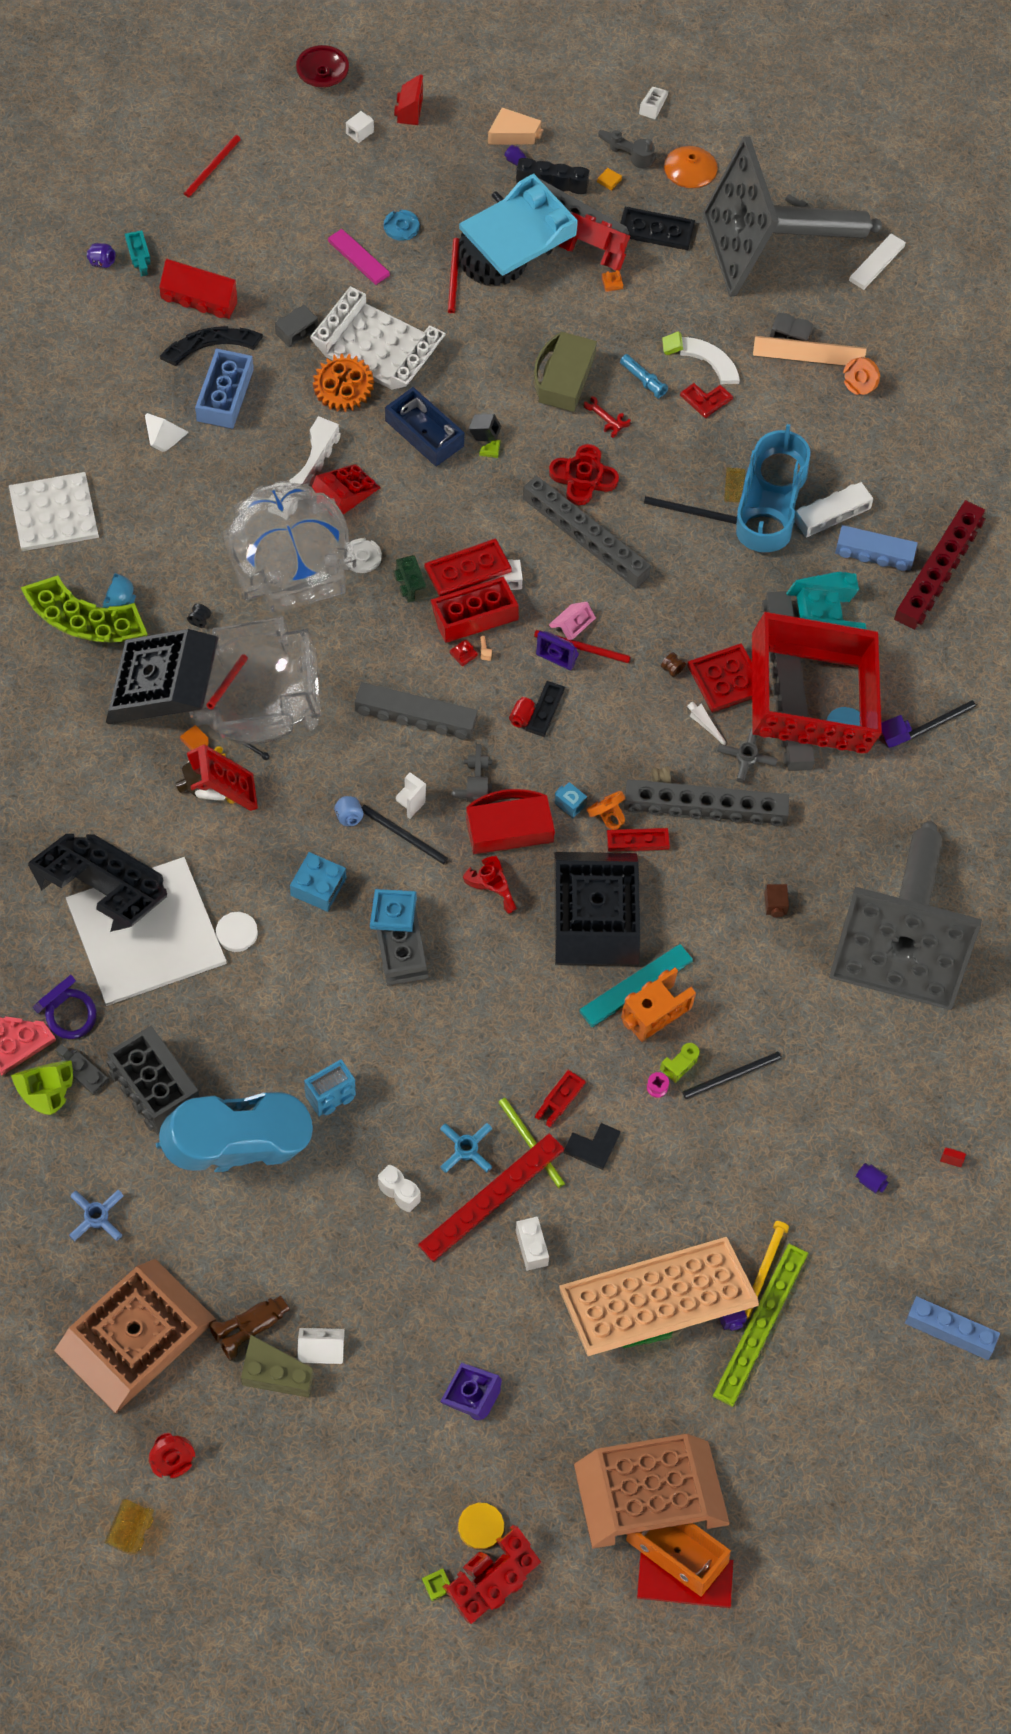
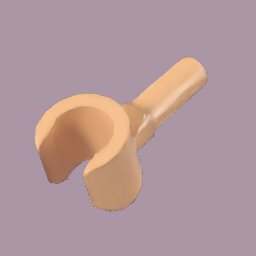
(486, 654)

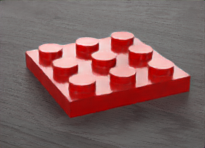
(723, 677)

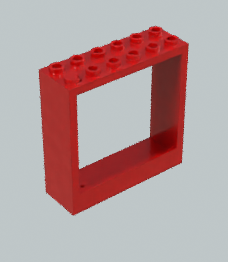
(824, 643)

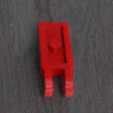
(561, 1096)

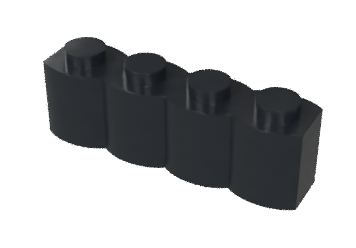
(558, 175)

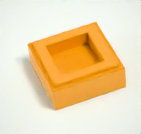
(609, 179)

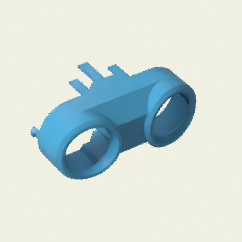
(769, 500)

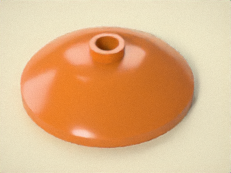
(690, 167)

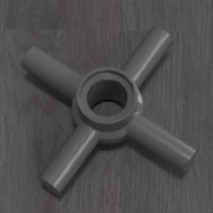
(747, 761)

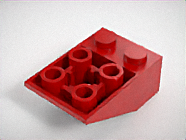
(346, 485)

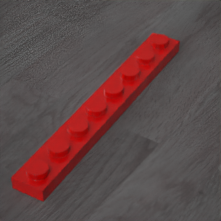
(491, 1197)

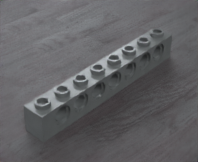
(586, 532)
(716, 797)

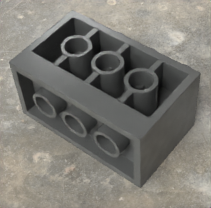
(150, 1077)

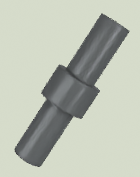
(798, 203)

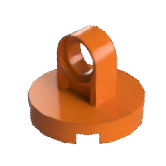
(861, 376)
(608, 807)

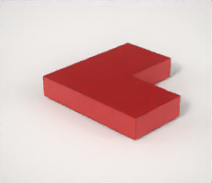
(706, 403)

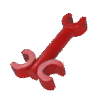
(615, 425)

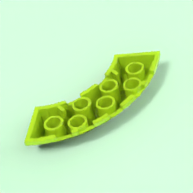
(80, 618)

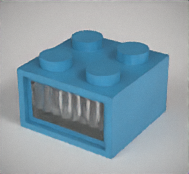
(318, 881)
(330, 1088)

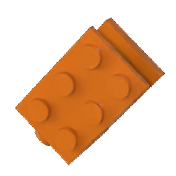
(655, 1006)

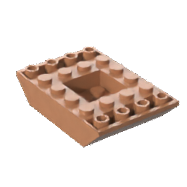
(124, 1363)

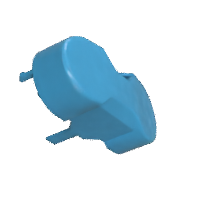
(230, 1134)

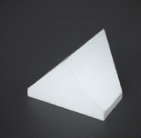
(163, 433)

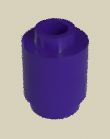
(872, 1178)

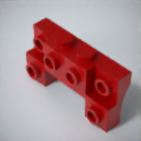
(601, 236)
(497, 1581)

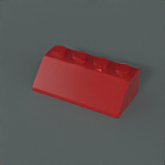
(198, 289)
(475, 609)

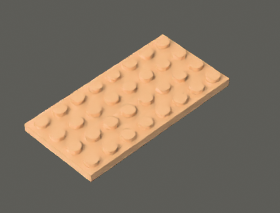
(658, 1296)

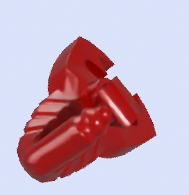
(491, 878)

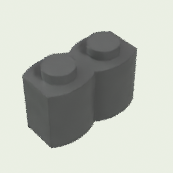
(791, 328)

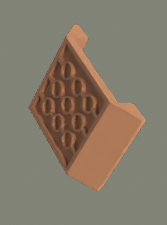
(649, 1487)

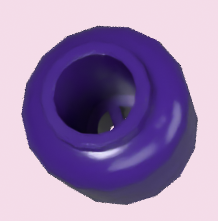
(101, 255)

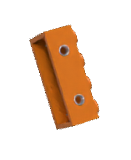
(700, 1556)

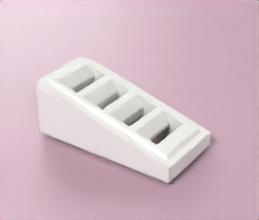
(651, 108)

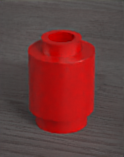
(522, 712)

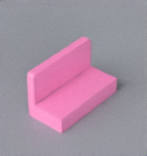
(574, 619)

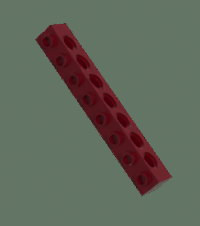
(924, 583)

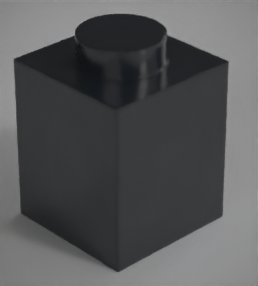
(485, 427)

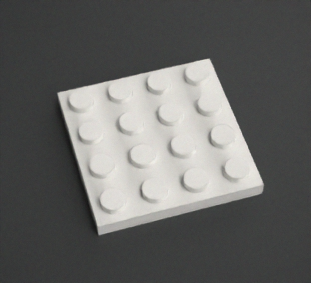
(53, 511)

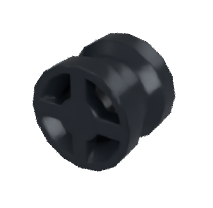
(199, 615)

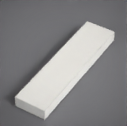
(877, 261)

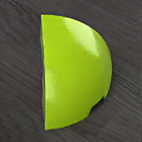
(45, 1086)

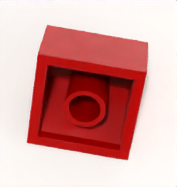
(410, 101)

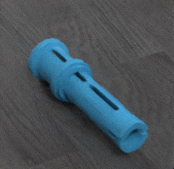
(649, 380)

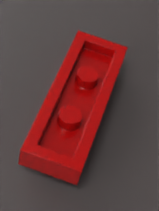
(638, 839)

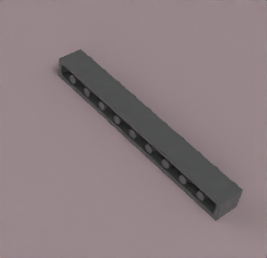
(789, 687)

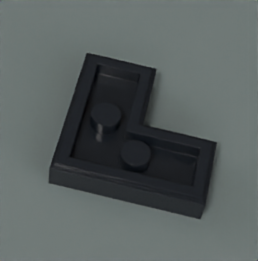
(596, 1151)

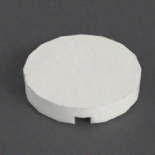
(367, 555)
(236, 931)

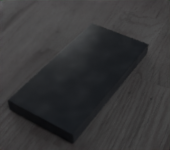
(658, 228)

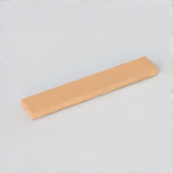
(806, 350)

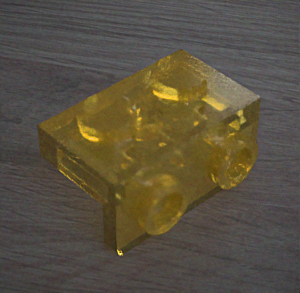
(129, 1527)

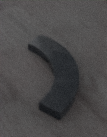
(207, 337)

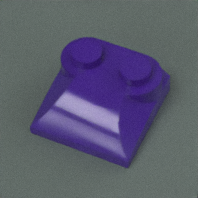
(556, 650)
(472, 1391)

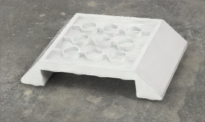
(384, 342)

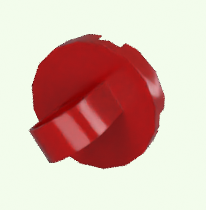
(171, 1455)

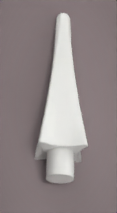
(700, 715)

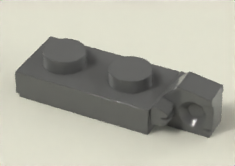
(83, 1070)

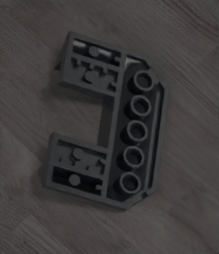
(128, 884)

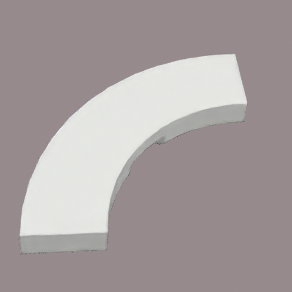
(714, 356)

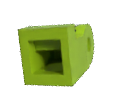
(681, 1063)

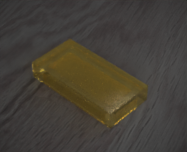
(734, 484)

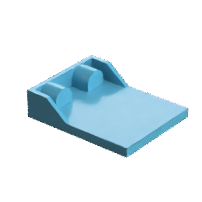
(520, 226)

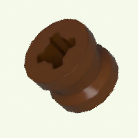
(673, 664)

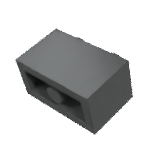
(296, 325)

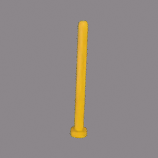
(780, 1228)

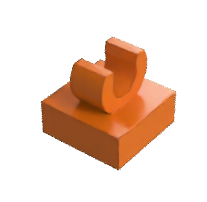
(612, 281)

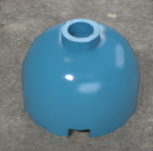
(119, 592)

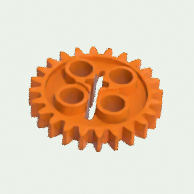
(358, 388)

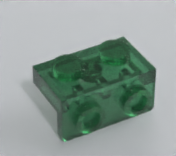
(410, 577)

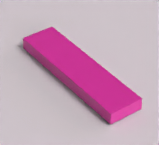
(358, 256)

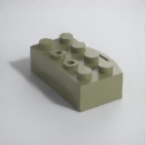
(565, 370)

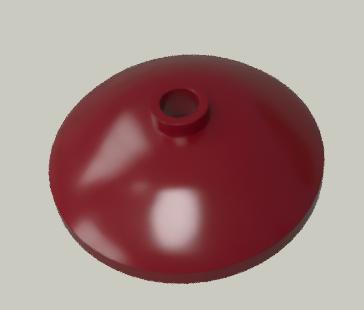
(322, 66)

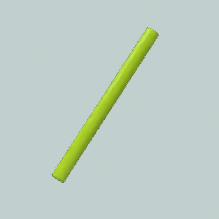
(529, 1139)

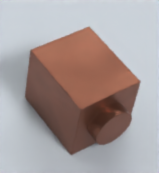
(776, 900)

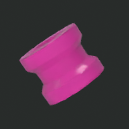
(657, 1090)

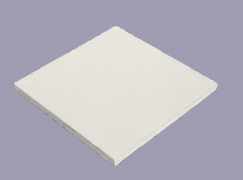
(158, 949)

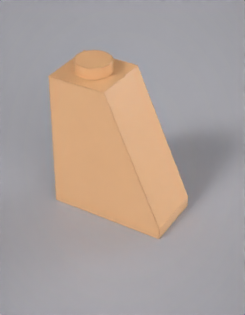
(514, 128)

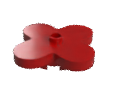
(583, 474)

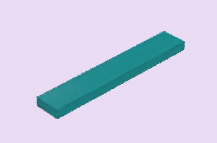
(615, 997)

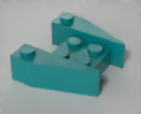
(821, 597)

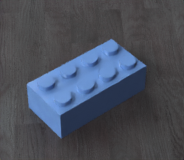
(224, 388)

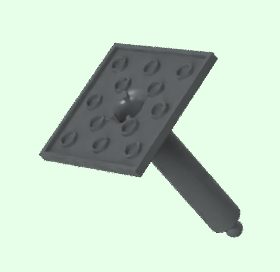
(744, 217)
(904, 942)

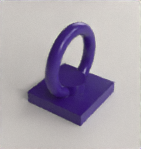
(56, 998)

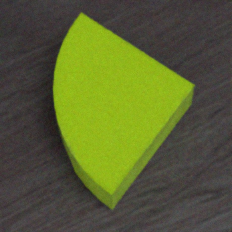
(490, 449)

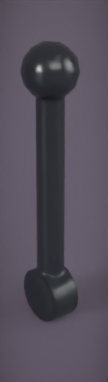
(265, 755)

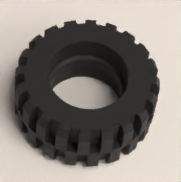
(477, 266)

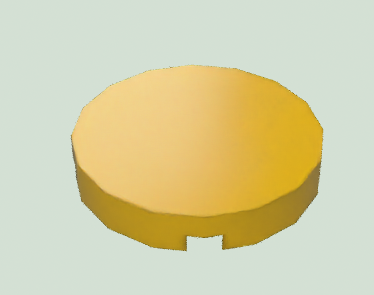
(480, 1526)

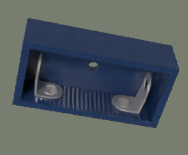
(414, 414)

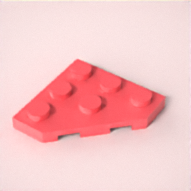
(21, 1041)

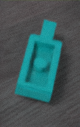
(138, 251)

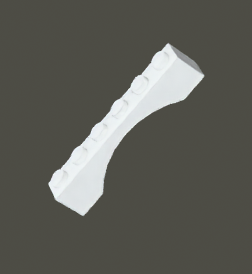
(322, 437)

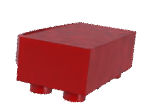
(509, 822)

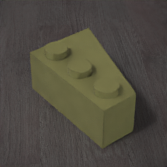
(274, 1370)

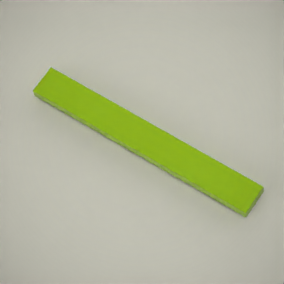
(760, 1325)

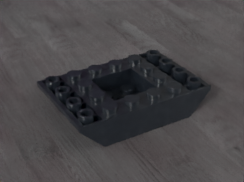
(162, 675)
(592, 931)

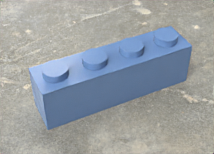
(876, 548)
(952, 1328)

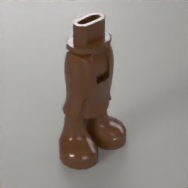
(251, 1322)

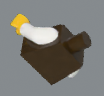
(191, 778)

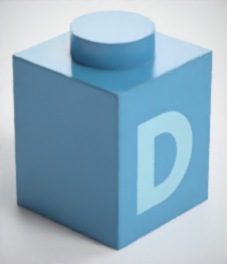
(570, 799)

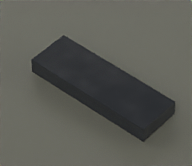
(545, 708)

